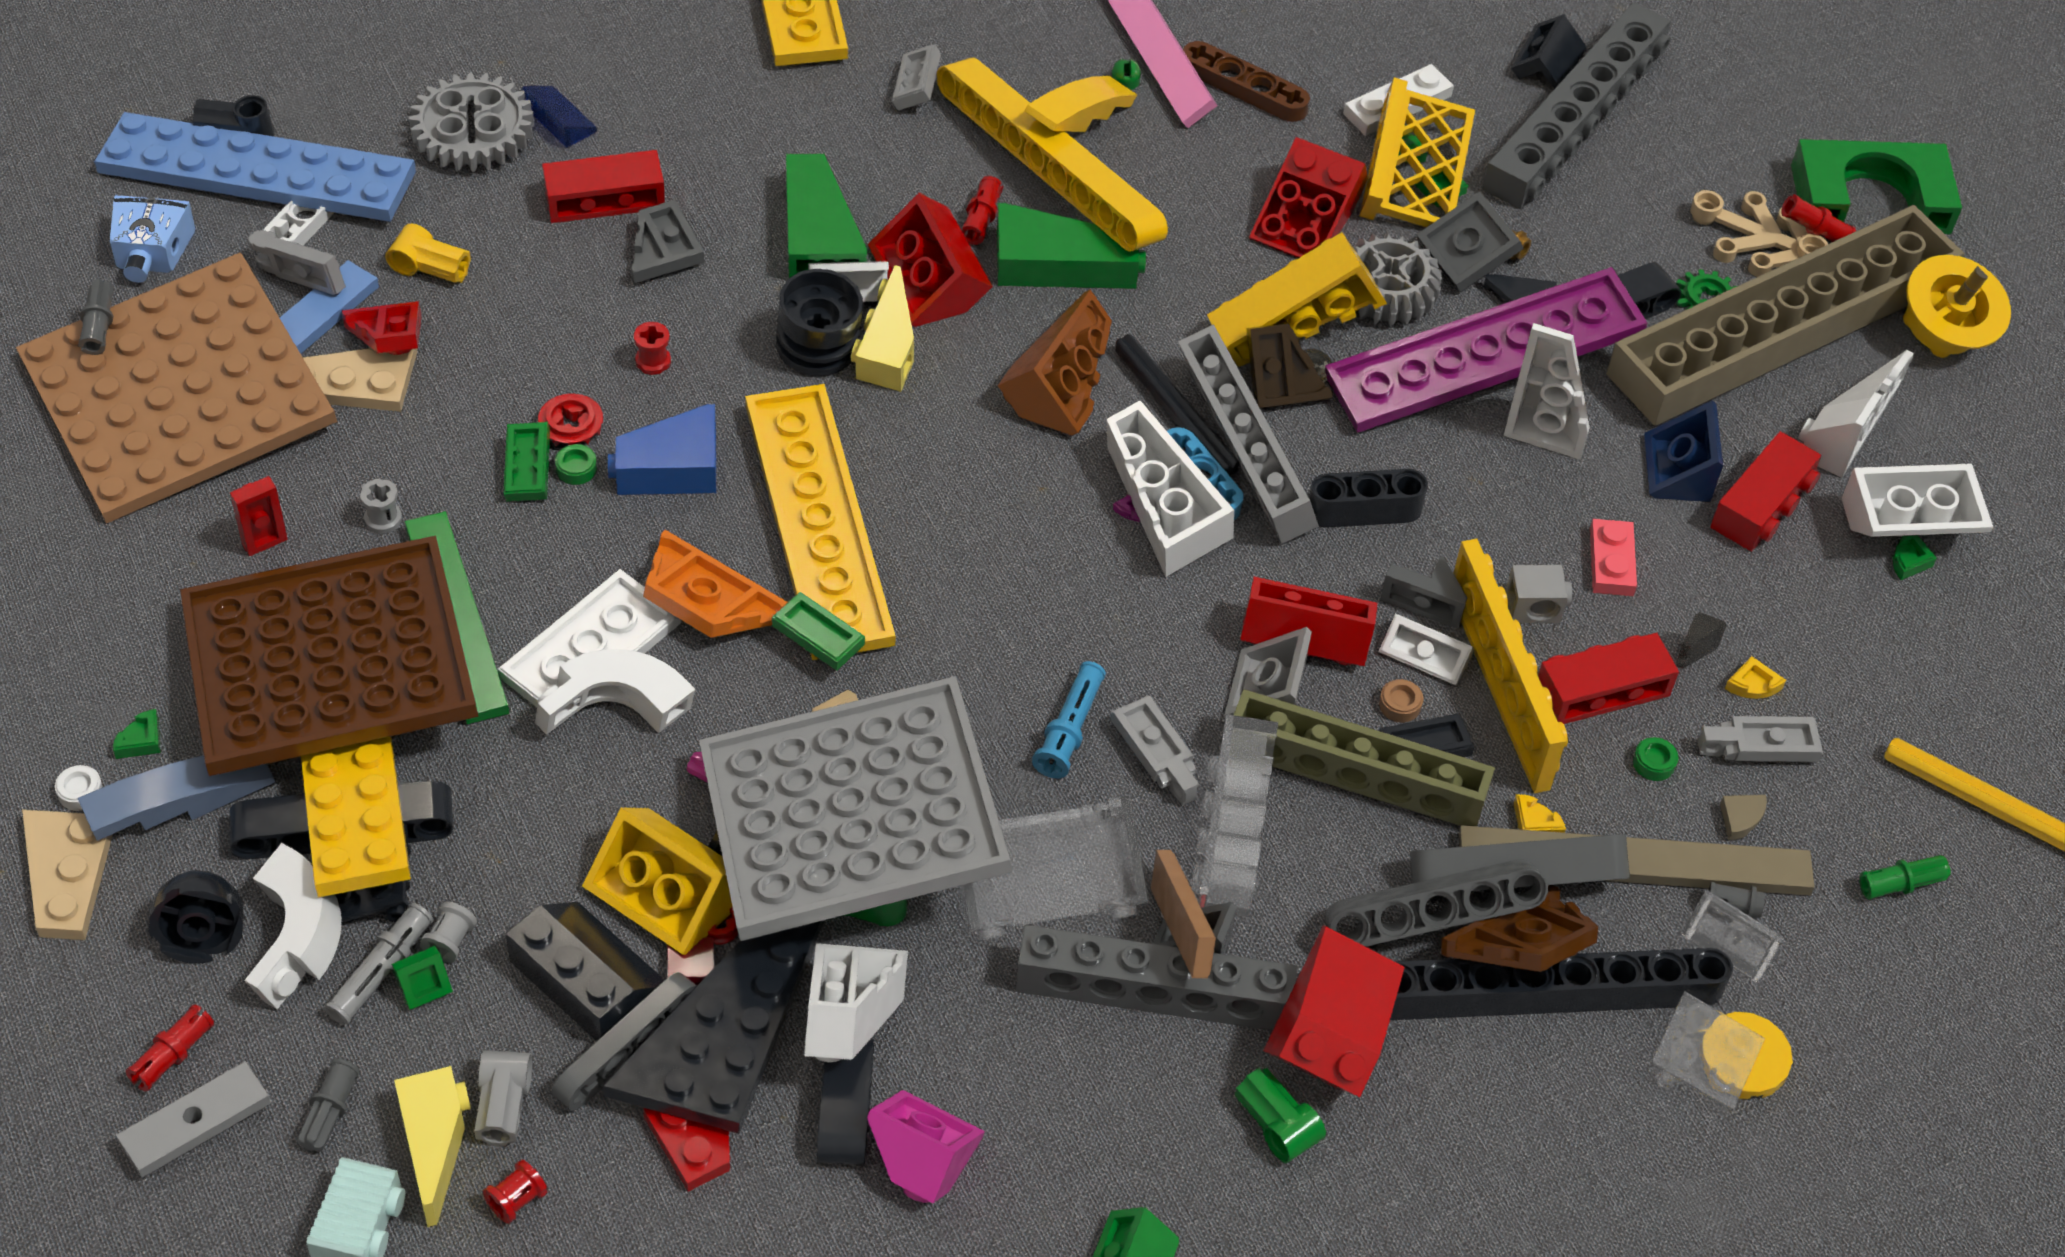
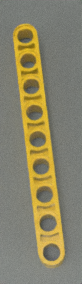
(1053, 155)

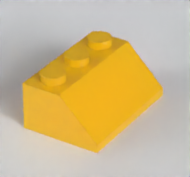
(660, 878)

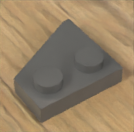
(664, 242)

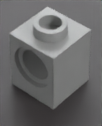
(1538, 593)

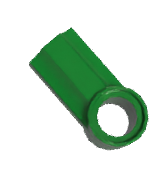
(1286, 1125)

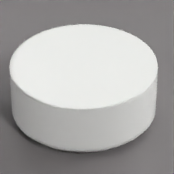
(75, 783)

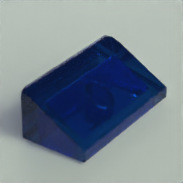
(558, 114)

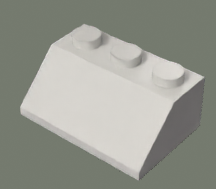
(1915, 501)

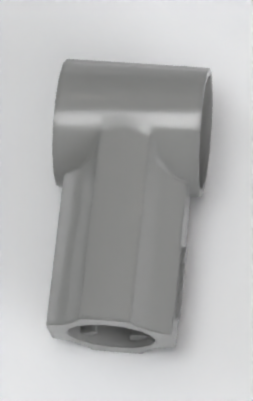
(502, 1084)

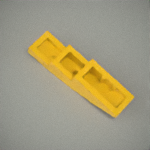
(1079, 102)

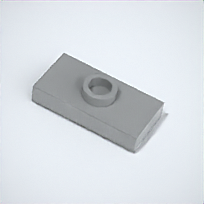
(916, 77)

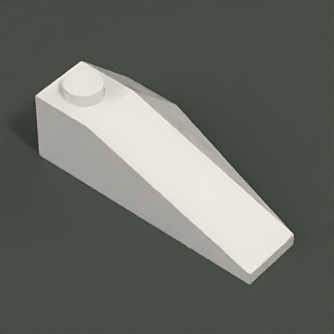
(1549, 395)

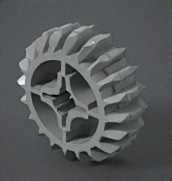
(1393, 267)

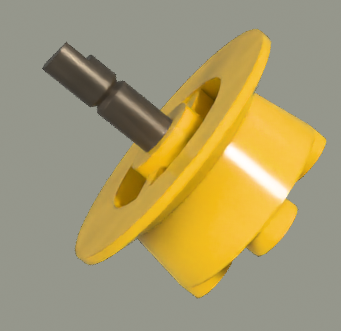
(1955, 305)

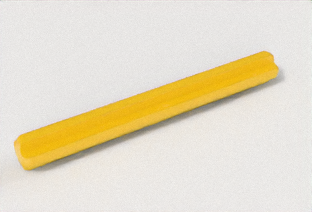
(1977, 792)

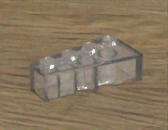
(1235, 814)

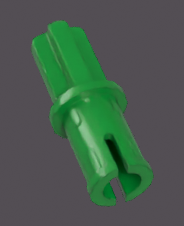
(1904, 876)

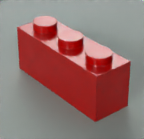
(603, 186)
(1767, 492)
(1338, 623)
(1608, 677)

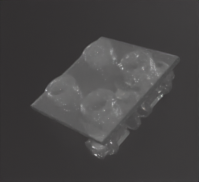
(1706, 1052)

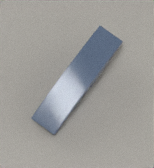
(166, 793)

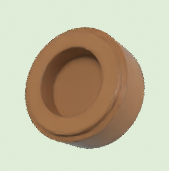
(1401, 700)

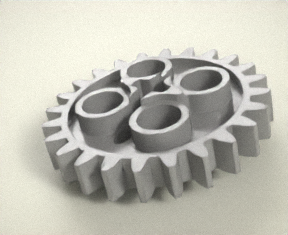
(500, 119)

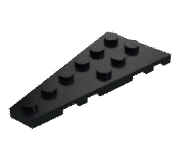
(720, 1037)

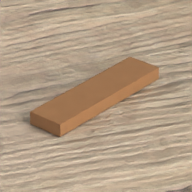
(1183, 914)

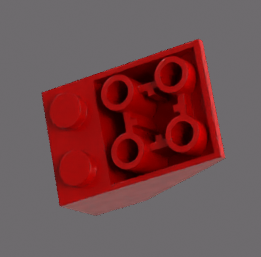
(1309, 199)

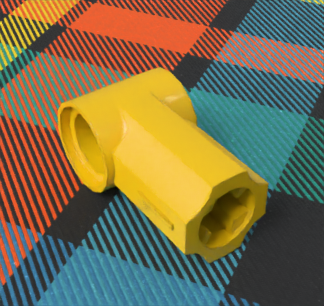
(417, 250)

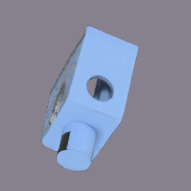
(149, 234)

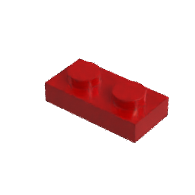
(258, 516)

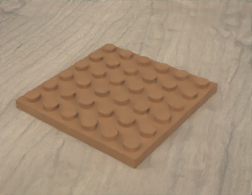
(183, 390)

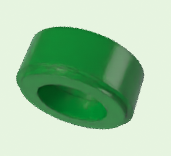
(576, 464)
(1655, 759)

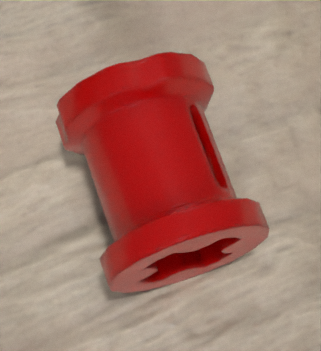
(652, 342)
(515, 1191)

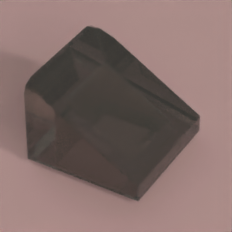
(1701, 639)

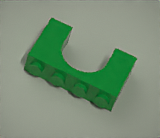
(1915, 169)

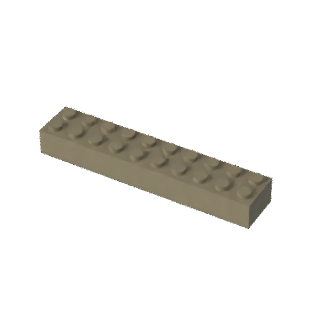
(1775, 316)

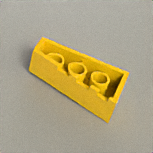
(1304, 294)

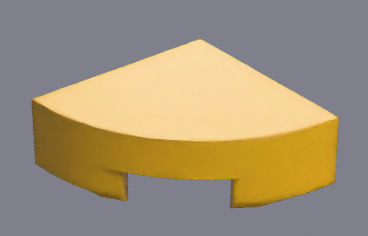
(1755, 681)
(1535, 816)

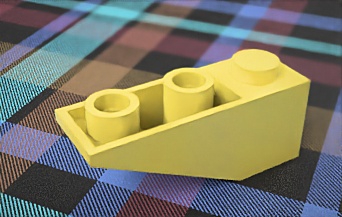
(888, 344)

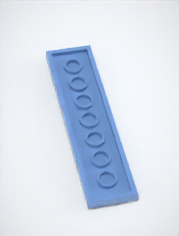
(256, 166)

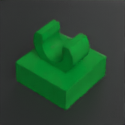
(422, 977)

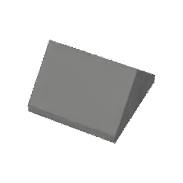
(1271, 668)

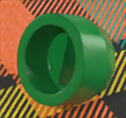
(1125, 66)

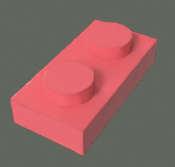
(1613, 557)

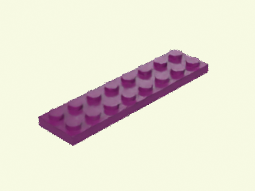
(1479, 349)

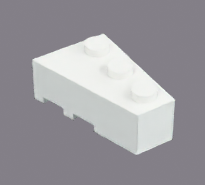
(851, 998)

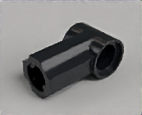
(244, 115)

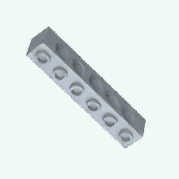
(1248, 434)

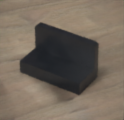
(1550, 48)

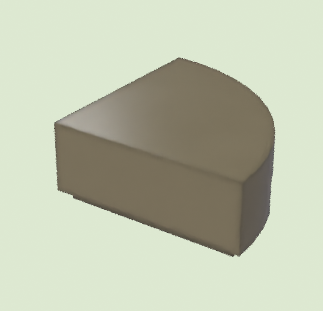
(1742, 814)

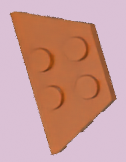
(706, 591)

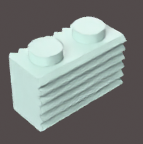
(356, 1211)

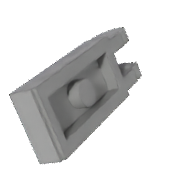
(296, 262)

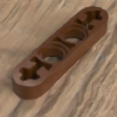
(1210, 61)

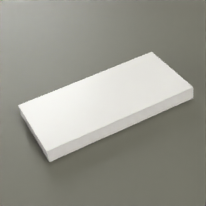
(607, 618)

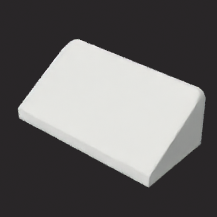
(1426, 649)

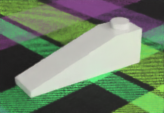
(1851, 416)

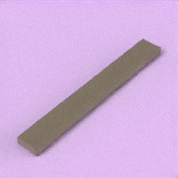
(1685, 862)

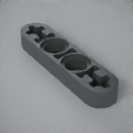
(603, 1059)

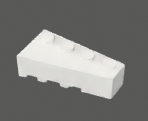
(1169, 492)

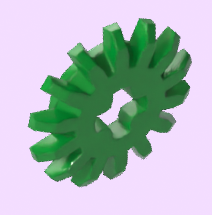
(1696, 285)

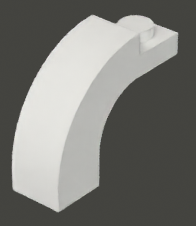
(620, 677)
(309, 928)

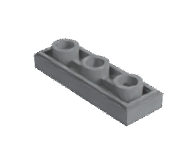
(216, 1106)

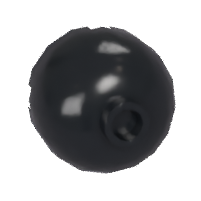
(196, 917)

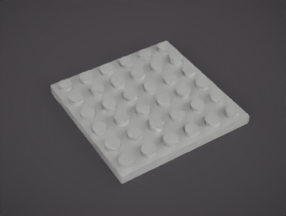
(852, 808)

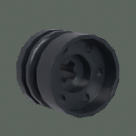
(818, 321)

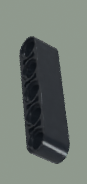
(265, 823)

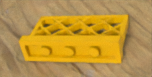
(1389, 143)

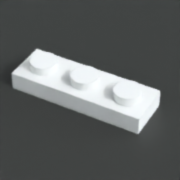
(1366, 109)

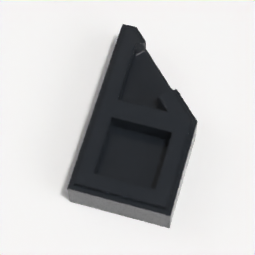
(1514, 288)

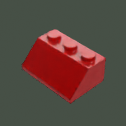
(935, 261)

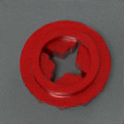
(576, 408)

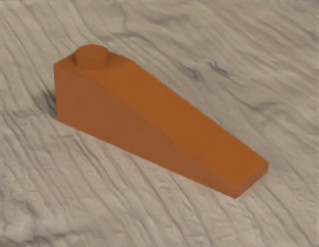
(1058, 371)

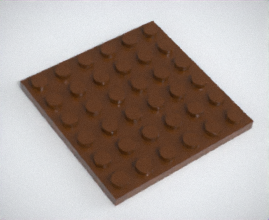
(325, 655)

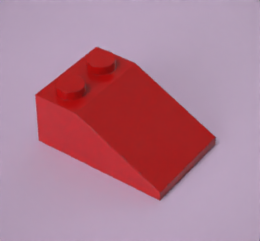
(1337, 1013)

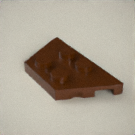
(1525, 938)

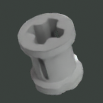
(384, 502)
(449, 930)

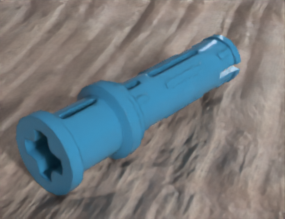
(1055, 745)

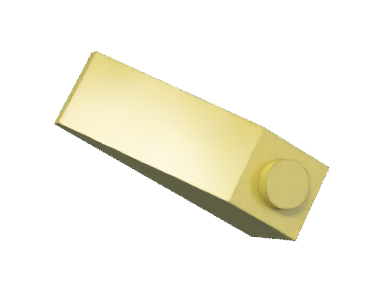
(434, 1130)

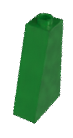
(818, 216)
(1060, 252)

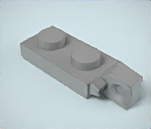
(1763, 739)
(1158, 747)

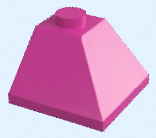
(922, 1145)

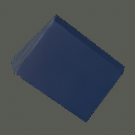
(1685, 456)

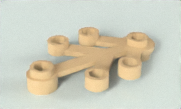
(1708, 207)

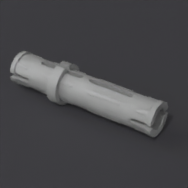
(347, 999)

